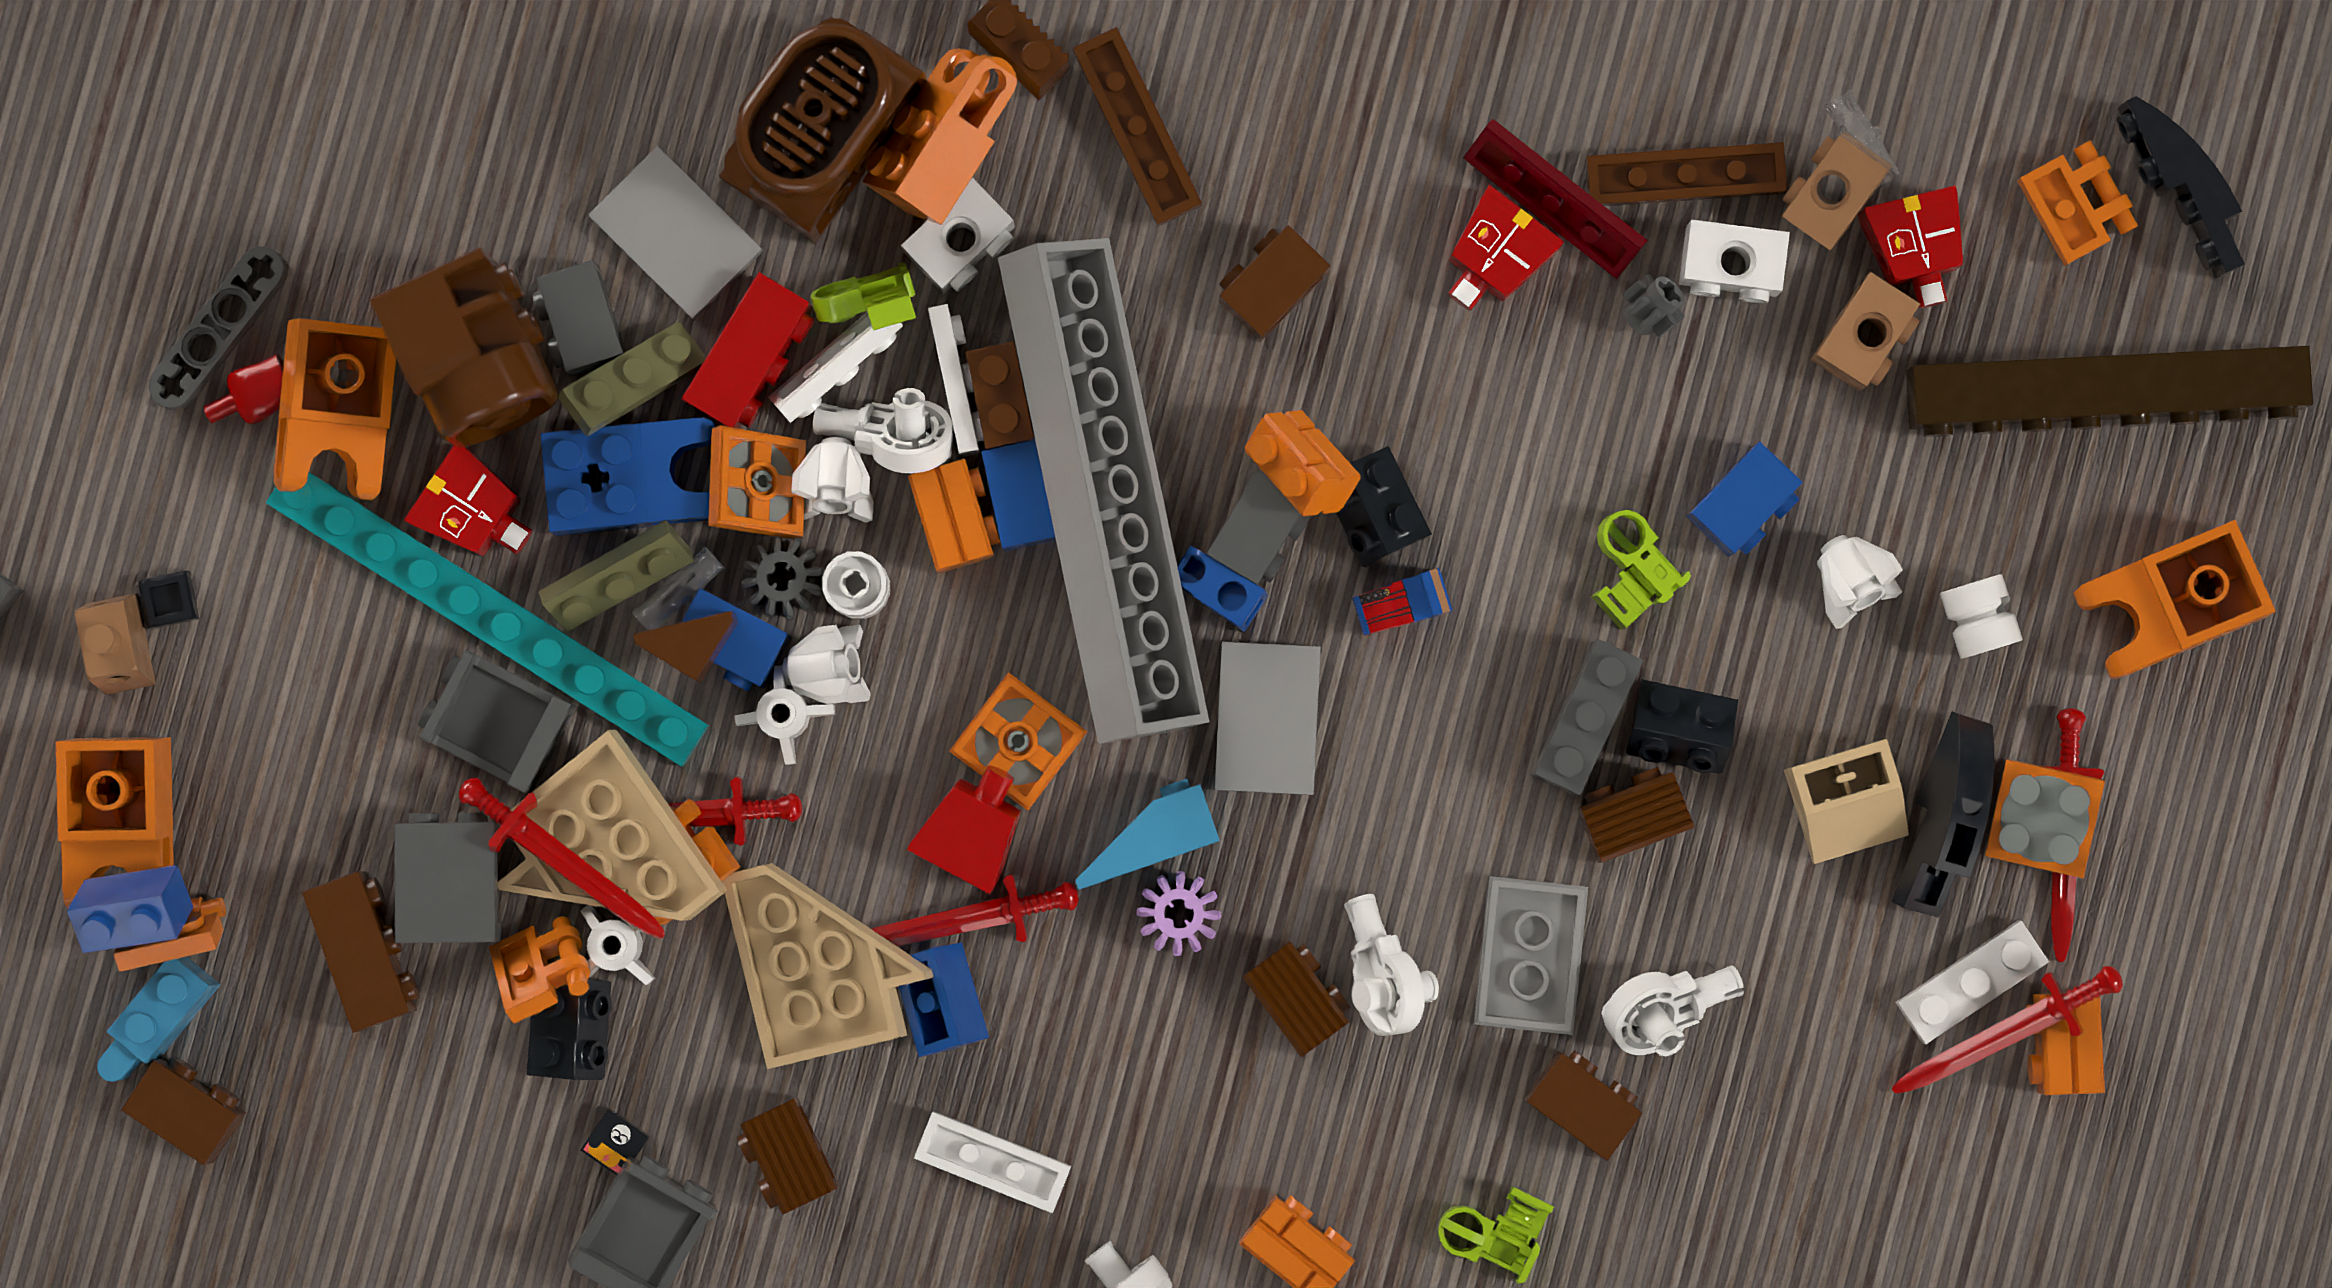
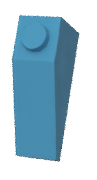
(1161, 831)

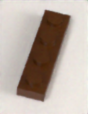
(1137, 126)
(1687, 174)

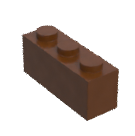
(361, 950)

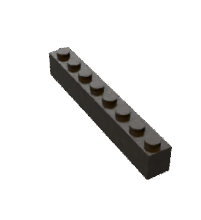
(2109, 388)

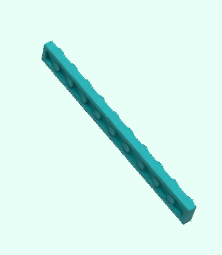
(492, 617)

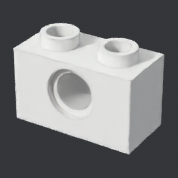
(1761, 248)
(955, 269)

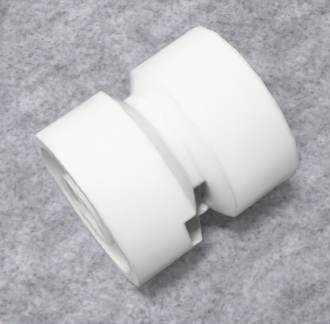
(856, 585)
(1981, 616)

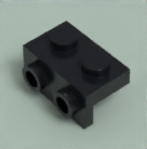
(1381, 510)
(1682, 727)
(572, 1035)

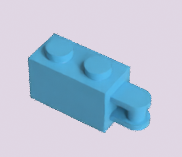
(156, 1017)

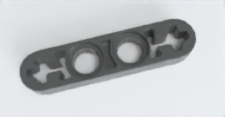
(225, 333)

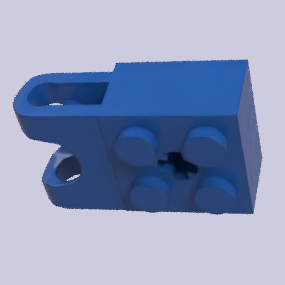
(640, 474)

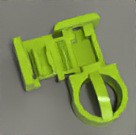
(882, 294)
(1644, 576)
(1509, 1241)

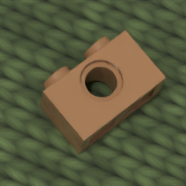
(1828, 219)
(1842, 350)

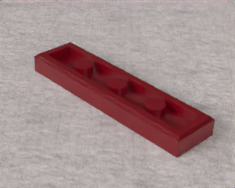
(1554, 198)

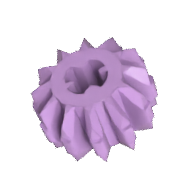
(1191, 901)

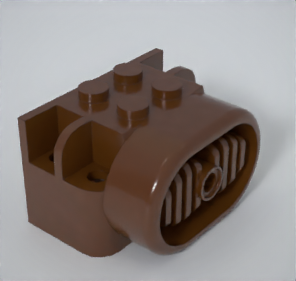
(810, 164)
(468, 348)

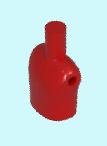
(252, 392)

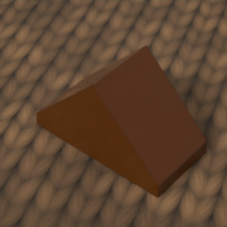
(690, 644)

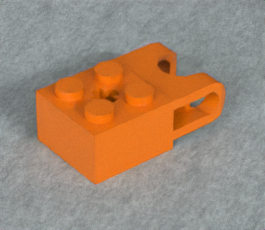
(941, 136)
(333, 418)
(2165, 605)
(109, 828)

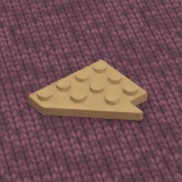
(623, 828)
(813, 969)

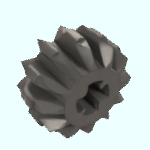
(769, 568)

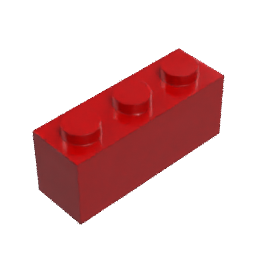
(749, 353)

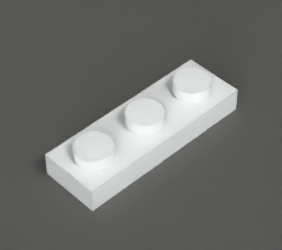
(948, 334)
(831, 367)
(1972, 982)
(992, 1161)

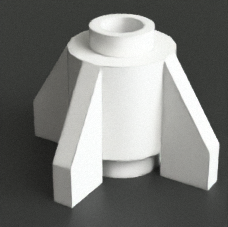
(834, 481)
(1855, 577)
(827, 666)
(797, 722)
(630, 946)

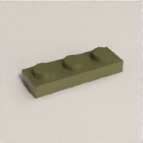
(632, 378)
(616, 576)

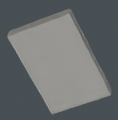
(675, 233)
(1267, 718)
(1530, 955)

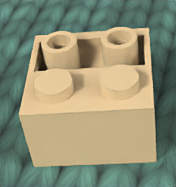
(1848, 801)

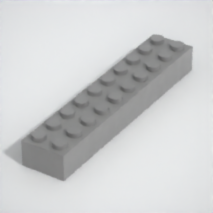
(1103, 489)

